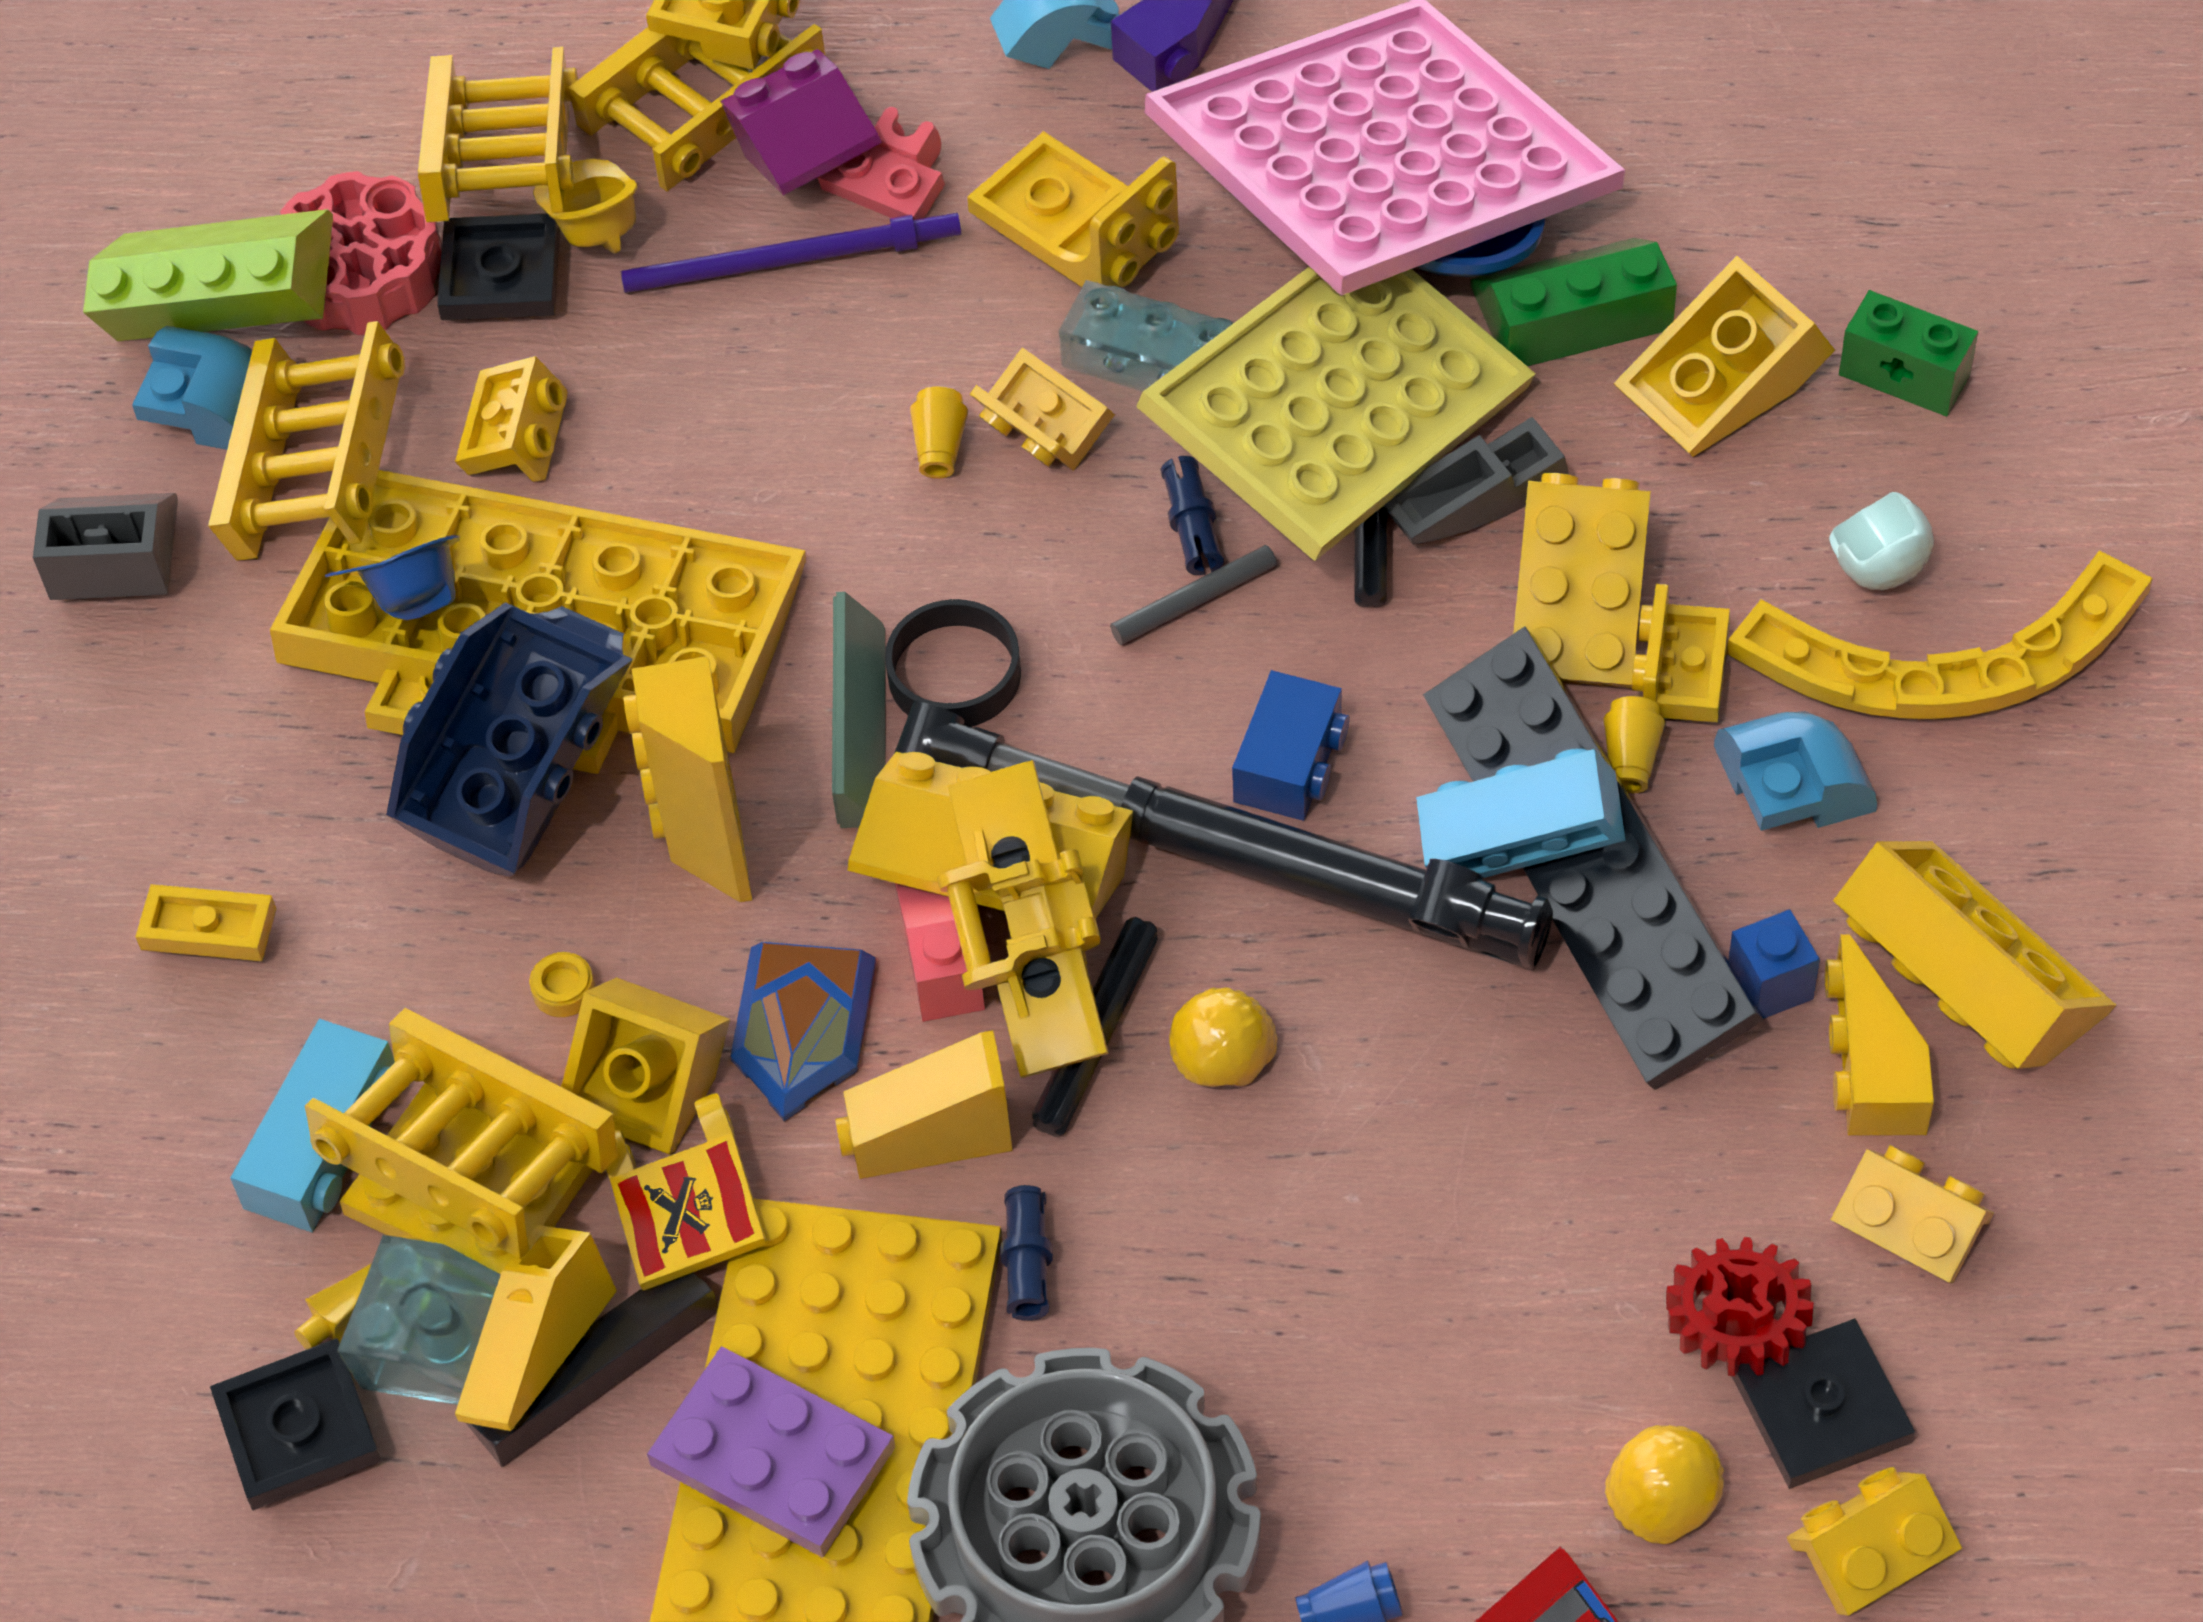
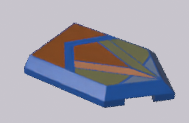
(801, 1020)

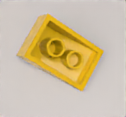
(1725, 360)

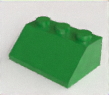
(1579, 300)

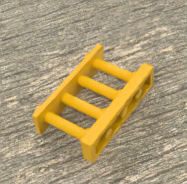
(648, 65)
(447, 122)
(268, 417)
(469, 1079)

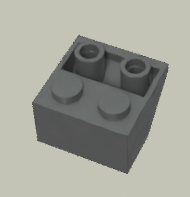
(106, 545)

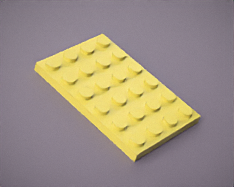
(1334, 399)

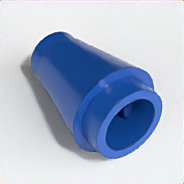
(1354, 1596)

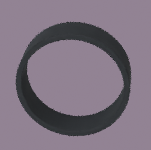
(956, 613)

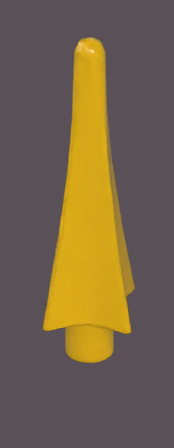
(331, 1310)

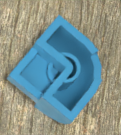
(194, 383)
(1795, 770)

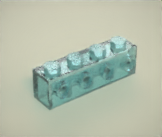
(1130, 336)

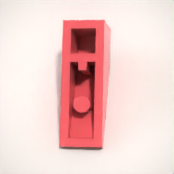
(935, 955)

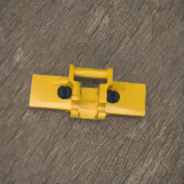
(1047, 912)

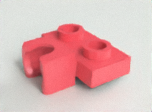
(893, 175)

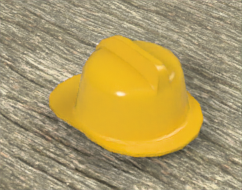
(598, 206)

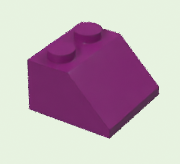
(799, 121)

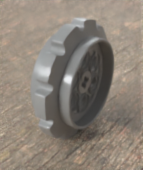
(1010, 1437)

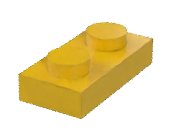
(206, 922)

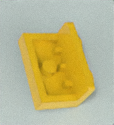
(1044, 408)
(1682, 657)
(1912, 1213)
(1875, 1538)

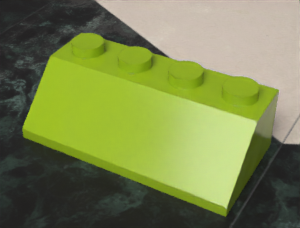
(212, 276)

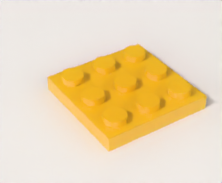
(402, 1218)

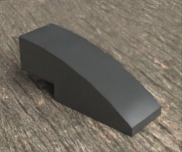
(1475, 484)

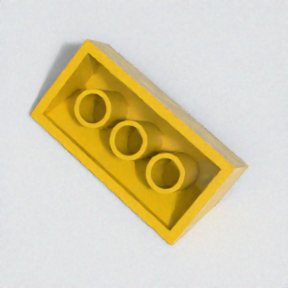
(688, 772)
(914, 836)
(1970, 953)

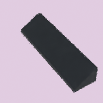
(605, 1357)

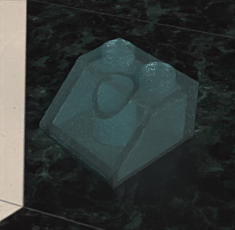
(418, 1320)

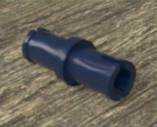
(1192, 515)
(1026, 1253)

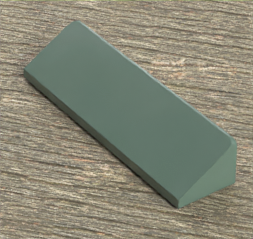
(857, 707)

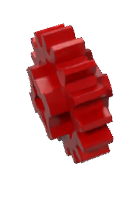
(1739, 1306)

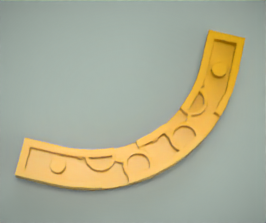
(1949, 682)

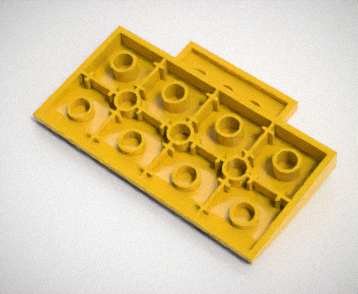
(658, 583)

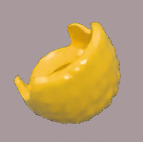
(1222, 1038)
(1665, 1483)

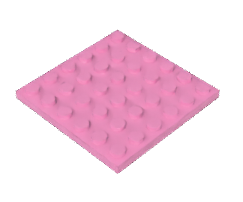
(1383, 144)

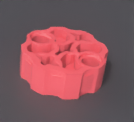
(379, 250)

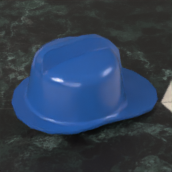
(412, 581)

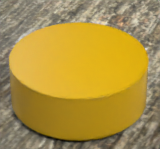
(560, 983)

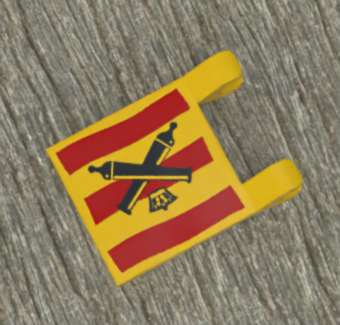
(686, 1205)

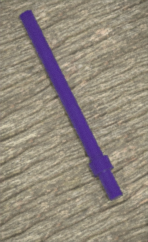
(901, 233)

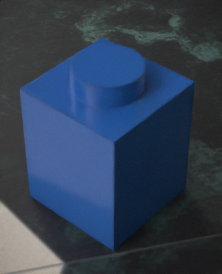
(1775, 963)

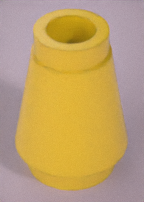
(938, 428)
(1632, 739)

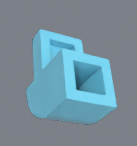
(1043, 28)

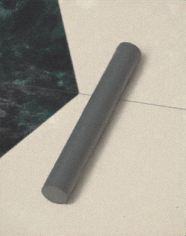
(1193, 594)

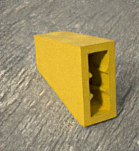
(929, 1111)

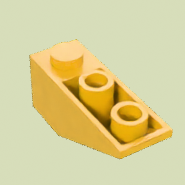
(1883, 1055)
(534, 1324)

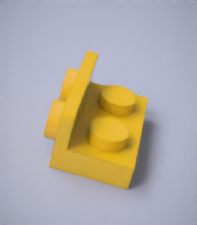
(513, 419)

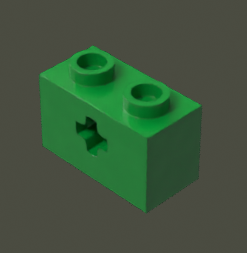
(1908, 353)

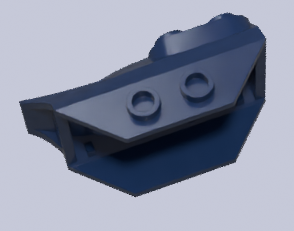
(503, 731)

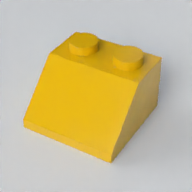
(644, 1060)

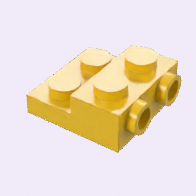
(727, 29)

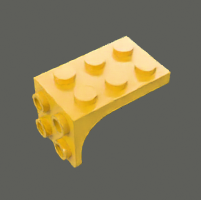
(1079, 213)
(1583, 575)

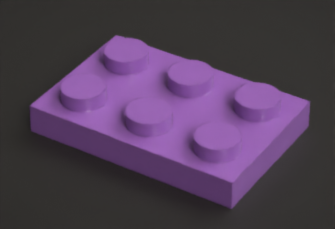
(771, 1451)

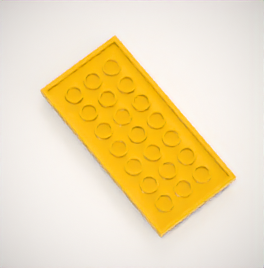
(879, 1323)

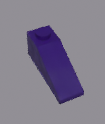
(1165, 38)

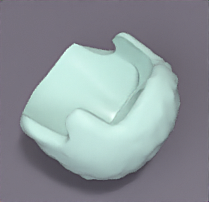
(1884, 543)

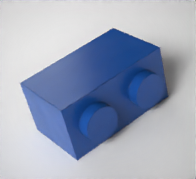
(1289, 745)

